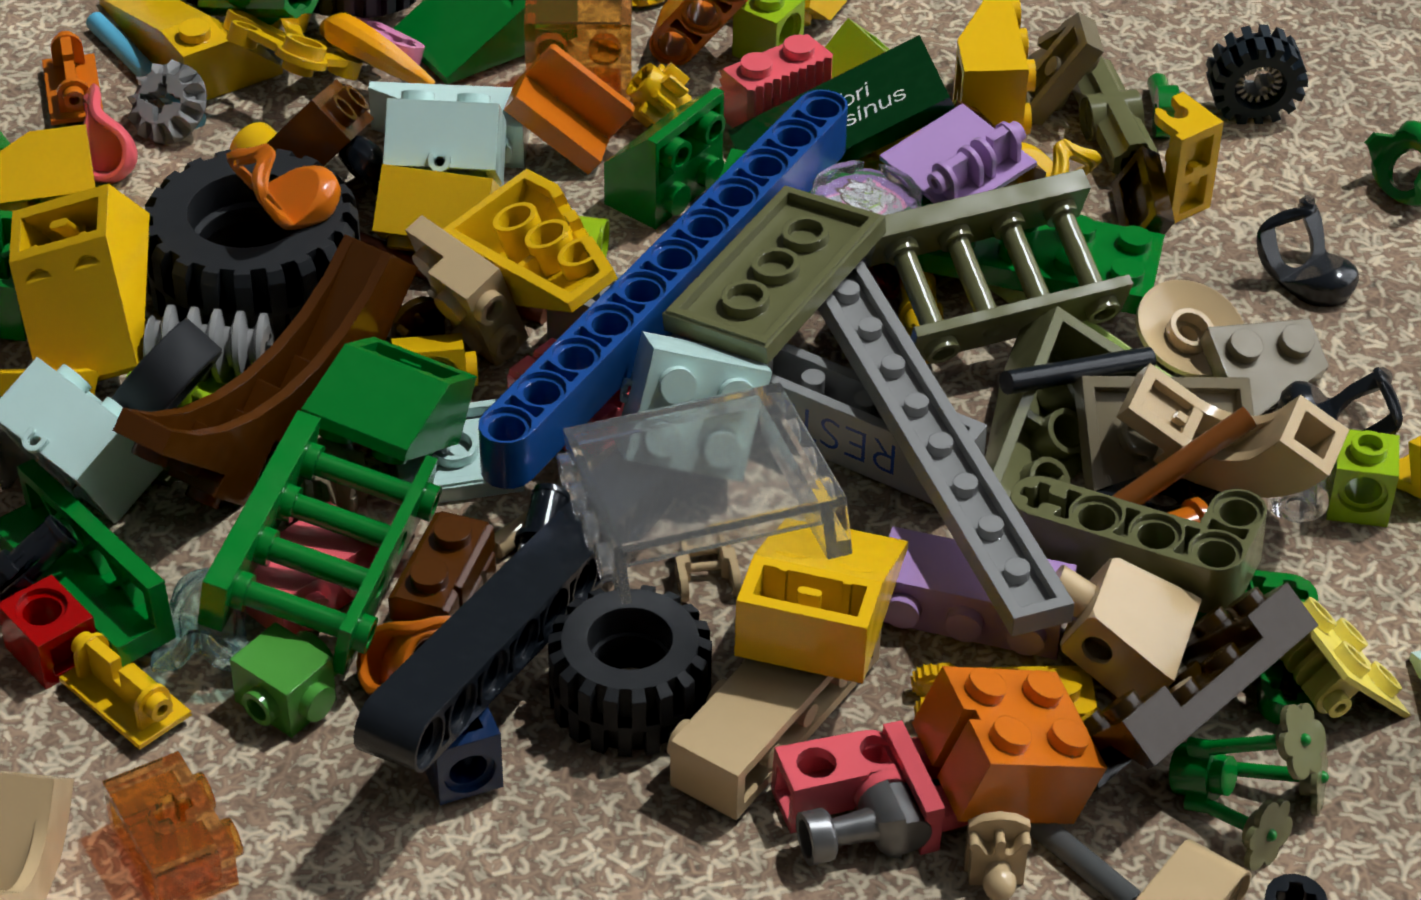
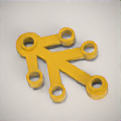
(286, 38)

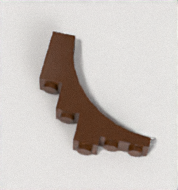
(227, 436)

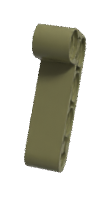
(1090, 527)

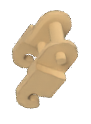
(726, 563)

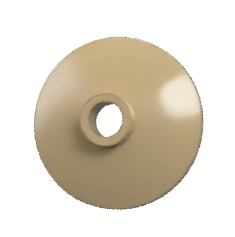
(1175, 318)

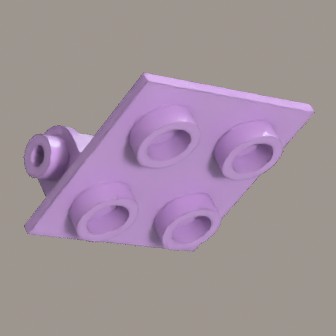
(961, 155)

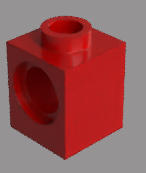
(41, 626)

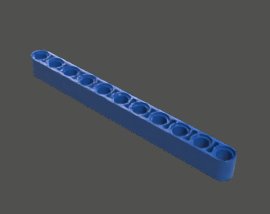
(600, 348)

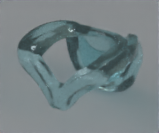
(195, 637)

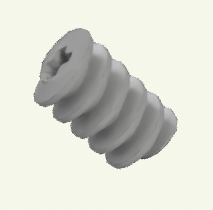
(238, 343)

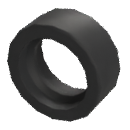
(169, 370)

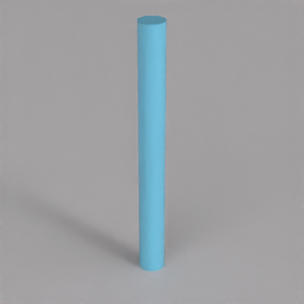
(125, 50)

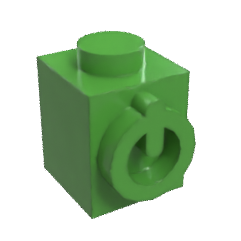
(284, 679)

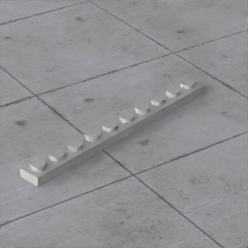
(945, 458)

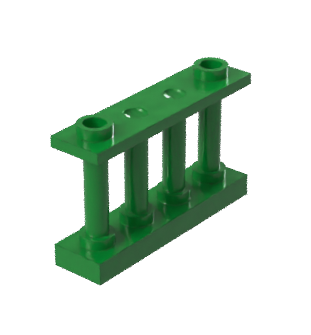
(280, 498)

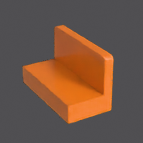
(568, 107)

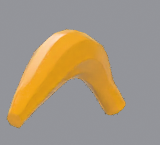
(371, 47)

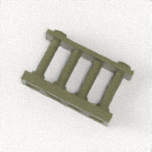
(1001, 215)

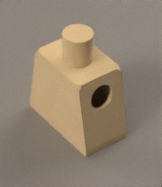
(1127, 626)

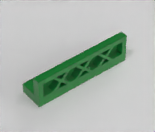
(99, 572)

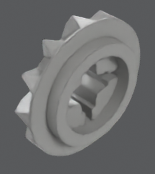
(176, 119)

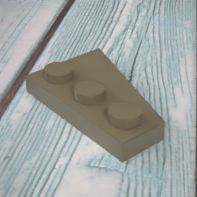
(1116, 451)

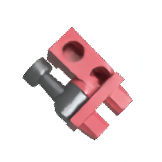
(866, 769)

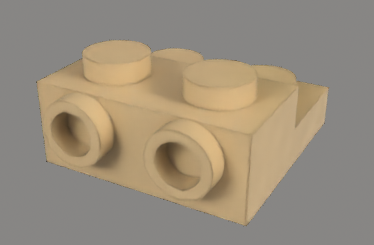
(468, 292)

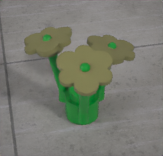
(1205, 772)

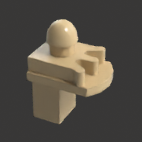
(997, 852)

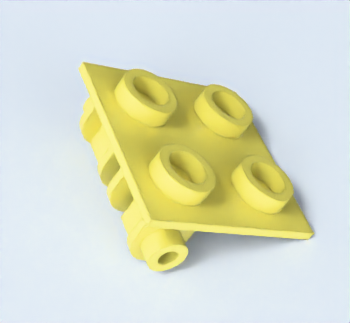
(1334, 669)

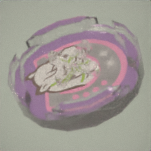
(873, 190)

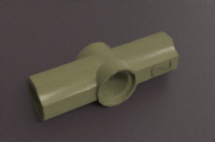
(1111, 115)

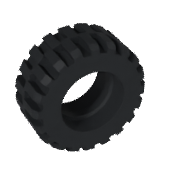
(224, 252)

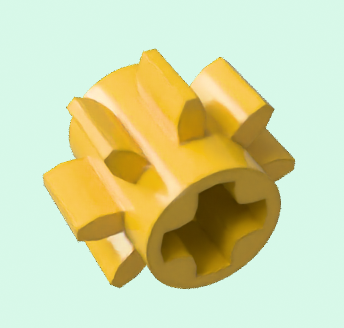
(657, 92)

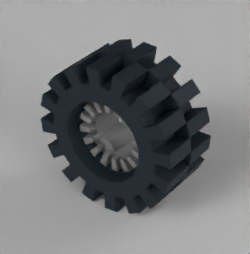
(1268, 91)

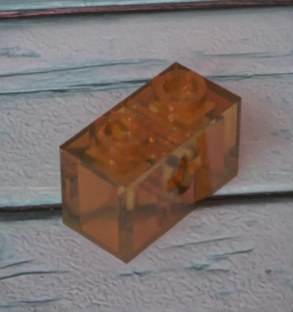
(172, 830)

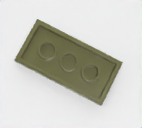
(774, 274)

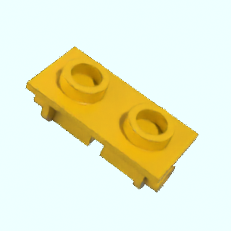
(119, 694)

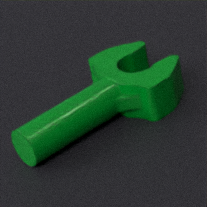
(1161, 97)

